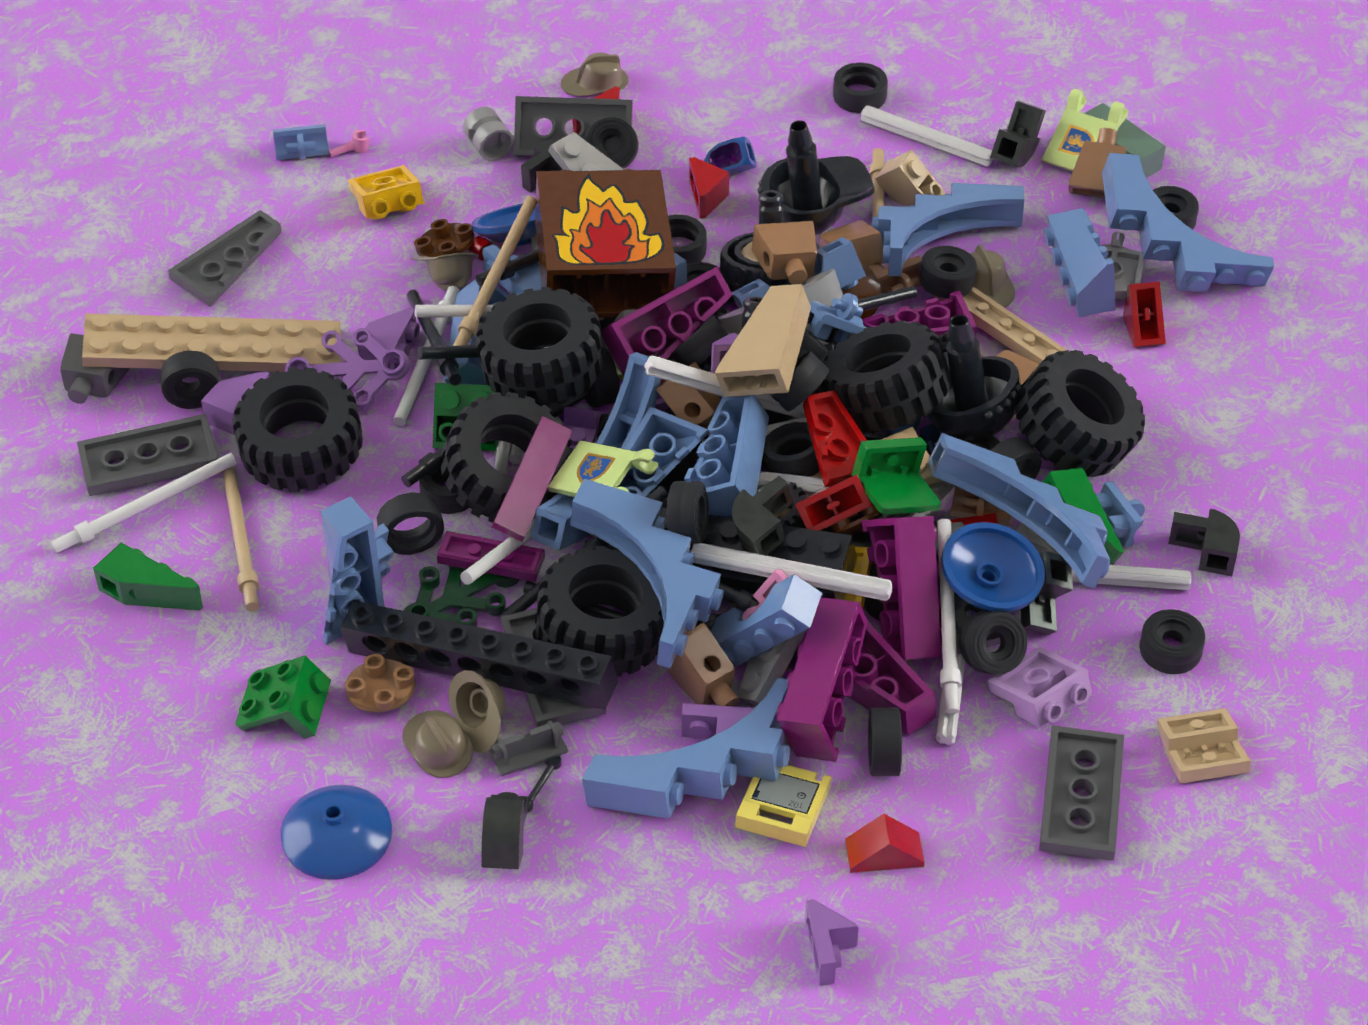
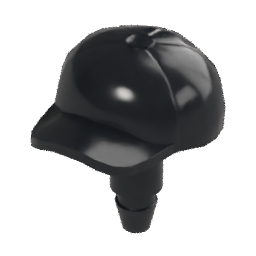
(814, 186)
(980, 391)

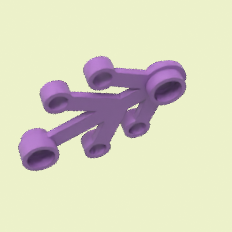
(356, 367)

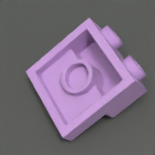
(1043, 686)

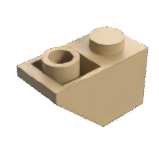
(905, 177)

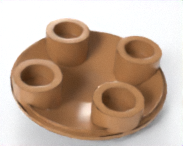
(380, 684)

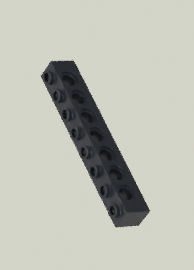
(498, 656)

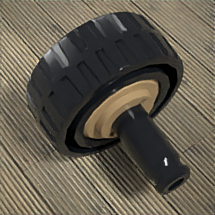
(736, 258)

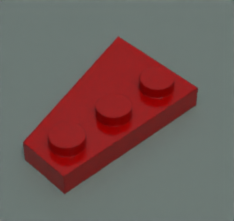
(833, 436)

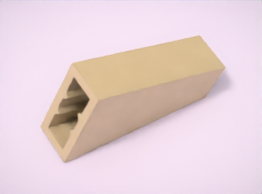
(767, 346)

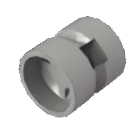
(488, 133)

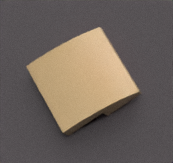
(1203, 745)

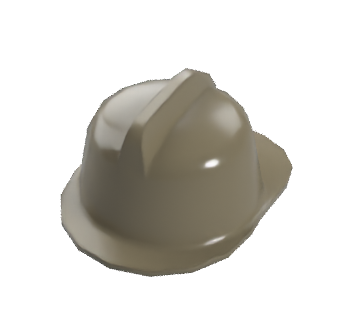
(595, 76)
(450, 269)
(992, 276)
(478, 708)
(438, 743)

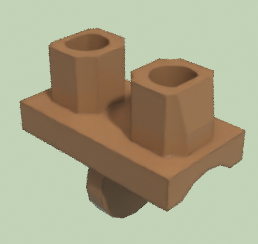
(908, 278)
(968, 505)

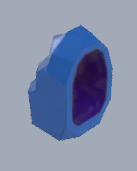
(732, 155)

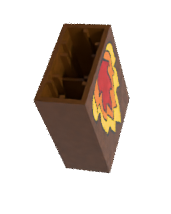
(605, 237)

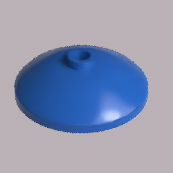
(498, 223)
(996, 555)
(341, 844)

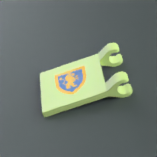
(1076, 128)
(599, 464)

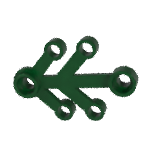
(459, 597)

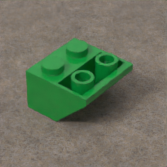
(448, 403)

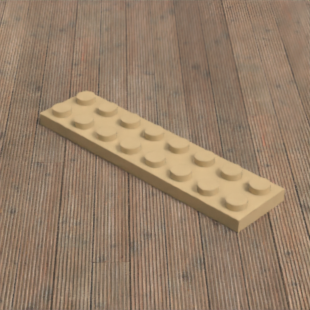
(230, 341)

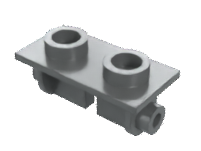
(528, 749)

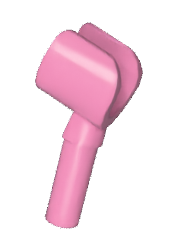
(359, 144)

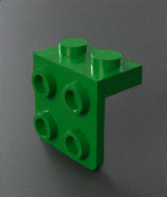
(892, 476)
(285, 691)

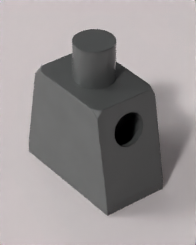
(86, 381)

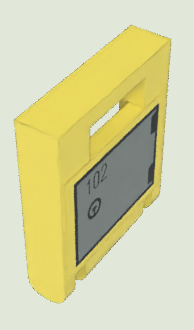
(792, 795)

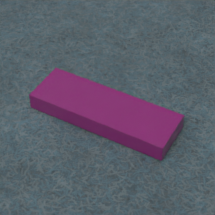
(465, 550)

